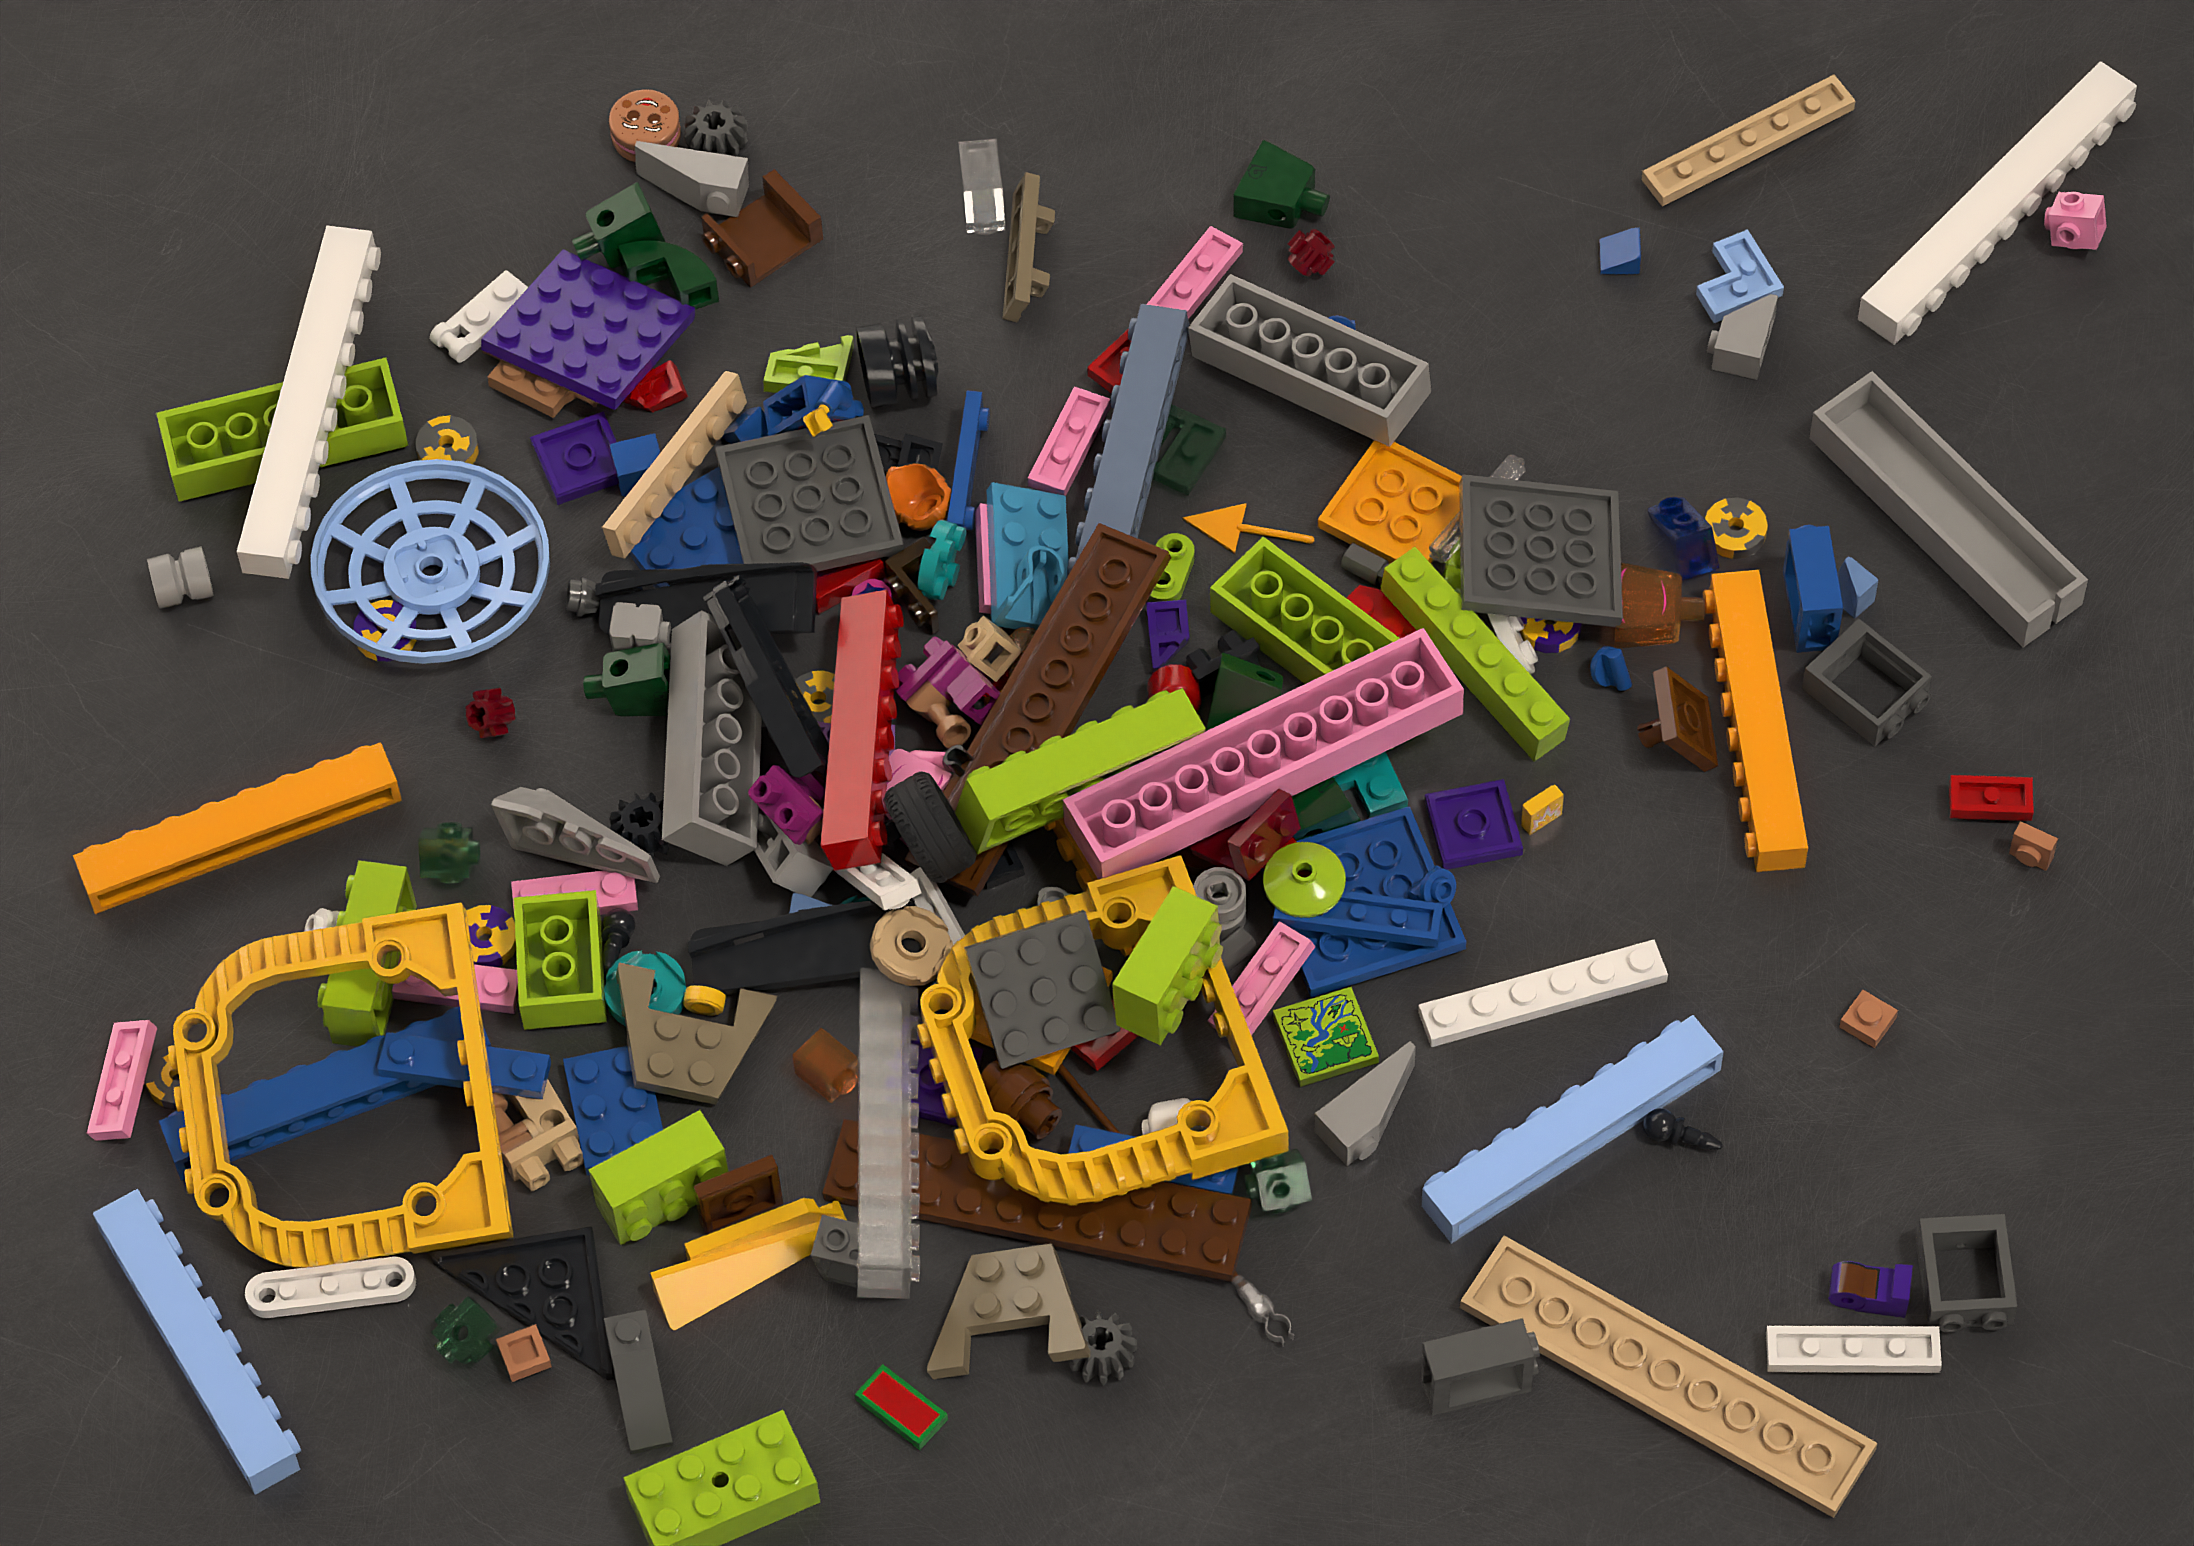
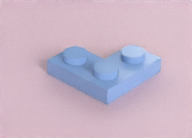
(1746, 277)

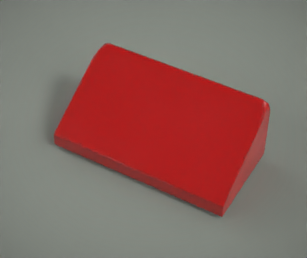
(840, 581)

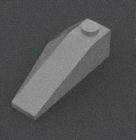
(555, 829)

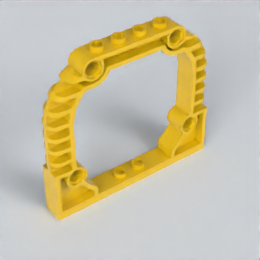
(1239, 1119)
(470, 1200)

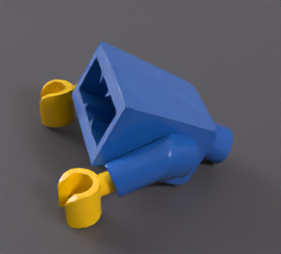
(810, 404)

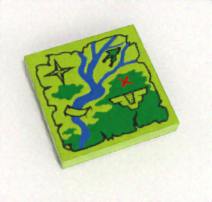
(1325, 1036)

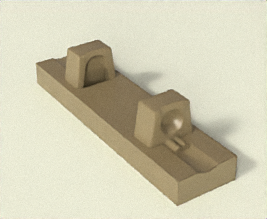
(1026, 220)

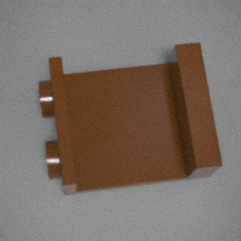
(765, 232)

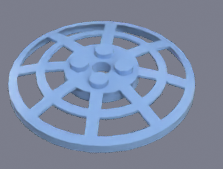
(429, 547)

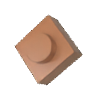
(2033, 846)
(1868, 1018)
(523, 1353)

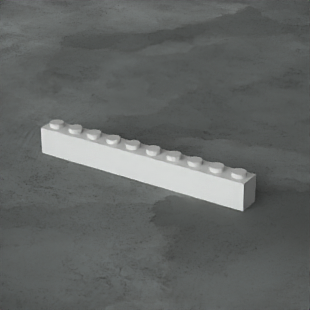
(1997, 203)
(308, 403)

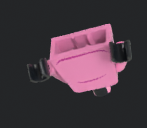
(936, 763)

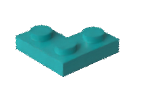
(1375, 785)

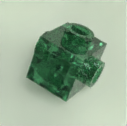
(448, 852)
(1278, 1182)
(481, 1330)

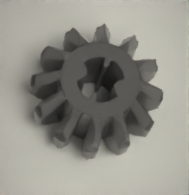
(716, 129)
(1117, 1352)

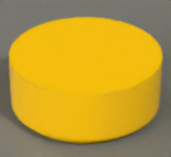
(704, 1000)

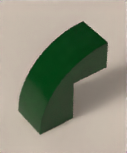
(657, 260)

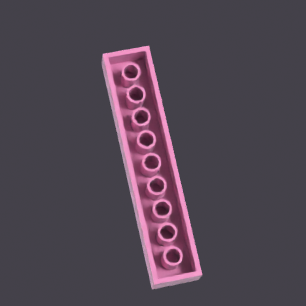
(1273, 747)

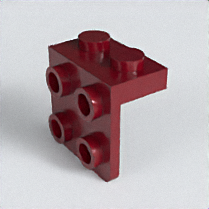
(1254, 840)

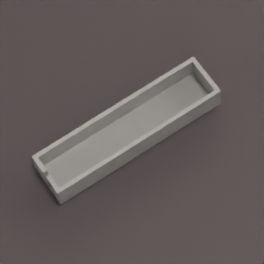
(1948, 509)

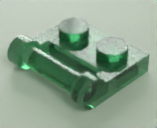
(1189, 451)

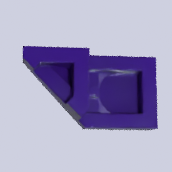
(1167, 630)

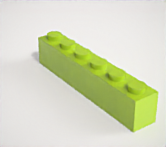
(1475, 654)

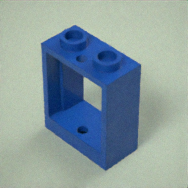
(1812, 588)

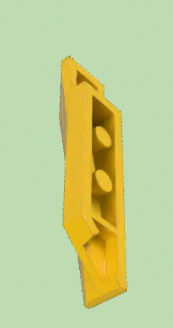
(738, 1259)

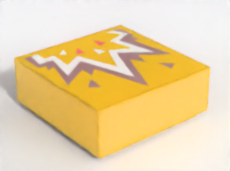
(1542, 809)

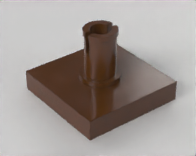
(1682, 720)

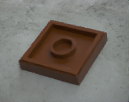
(738, 1194)

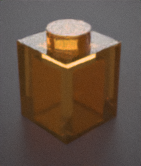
(826, 1065)

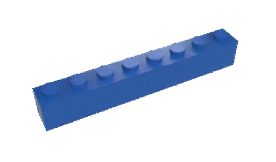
(312, 1095)

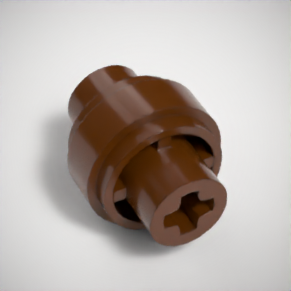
(1022, 1096)

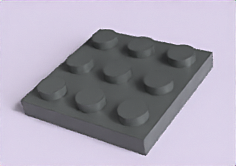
(1042, 989)

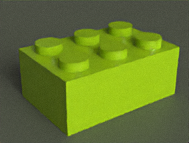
(559, 959)
(1167, 966)
(657, 1177)

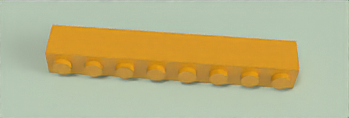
(1757, 721)
(237, 827)

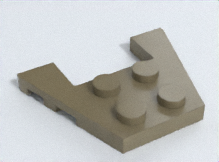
(681, 1052)
(1009, 1293)

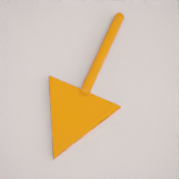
(1226, 524)

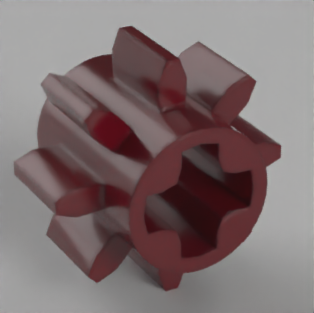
(1311, 252)
(490, 712)

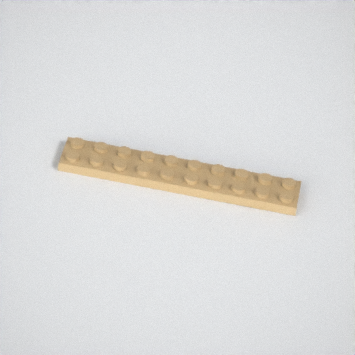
(1671, 1377)

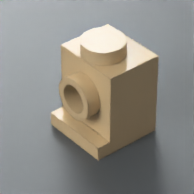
(981, 641)

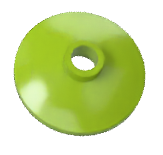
(1304, 895)

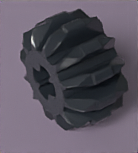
(637, 814)

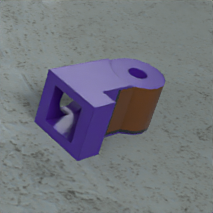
(1871, 1288)

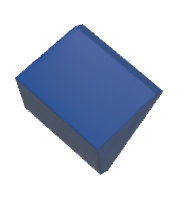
(747, 426)

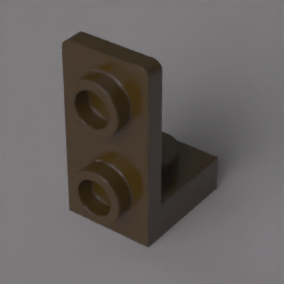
(901, 573)

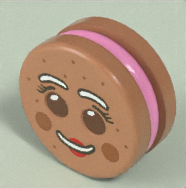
(644, 118)

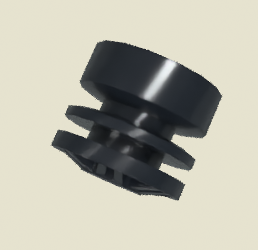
(897, 361)

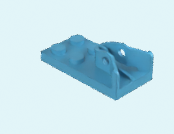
(1025, 553)

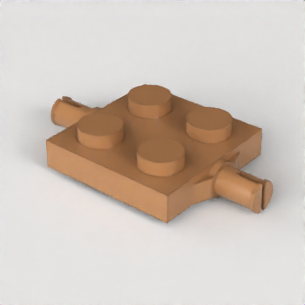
(531, 388)

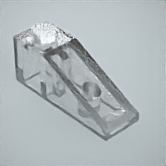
(982, 186)

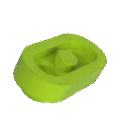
(1177, 570)

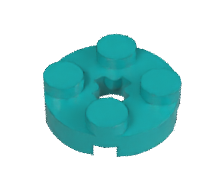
(937, 564)
(668, 979)

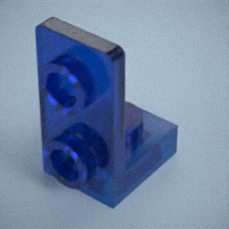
(1690, 536)

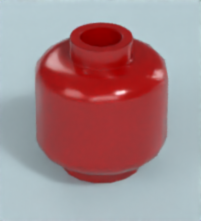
(1174, 678)

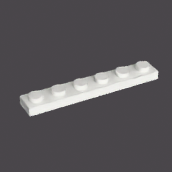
(1542, 993)

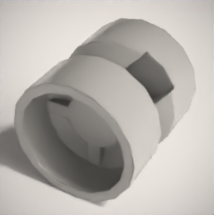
(180, 577)
(1228, 892)

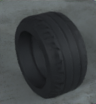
(930, 827)

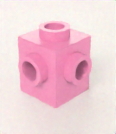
(2076, 220)

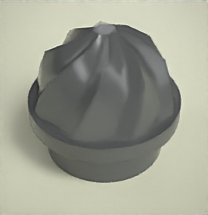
(581, 597)

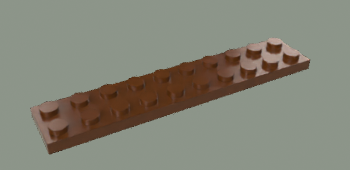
(1062, 664)
(1150, 1226)

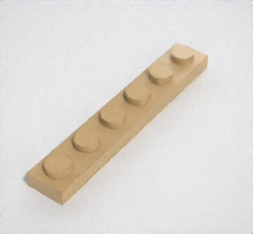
(1748, 140)
(674, 465)

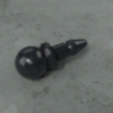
(616, 933)
(1663, 1126)

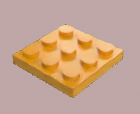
(1393, 502)

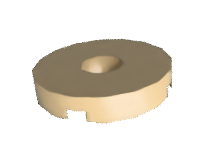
(895, 960)

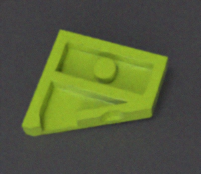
(811, 360)

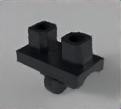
(1206, 669)

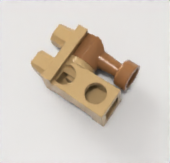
(537, 1139)

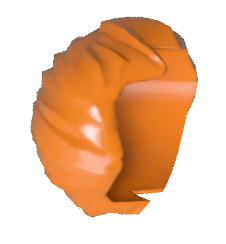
(918, 495)

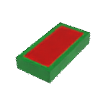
(901, 1407)

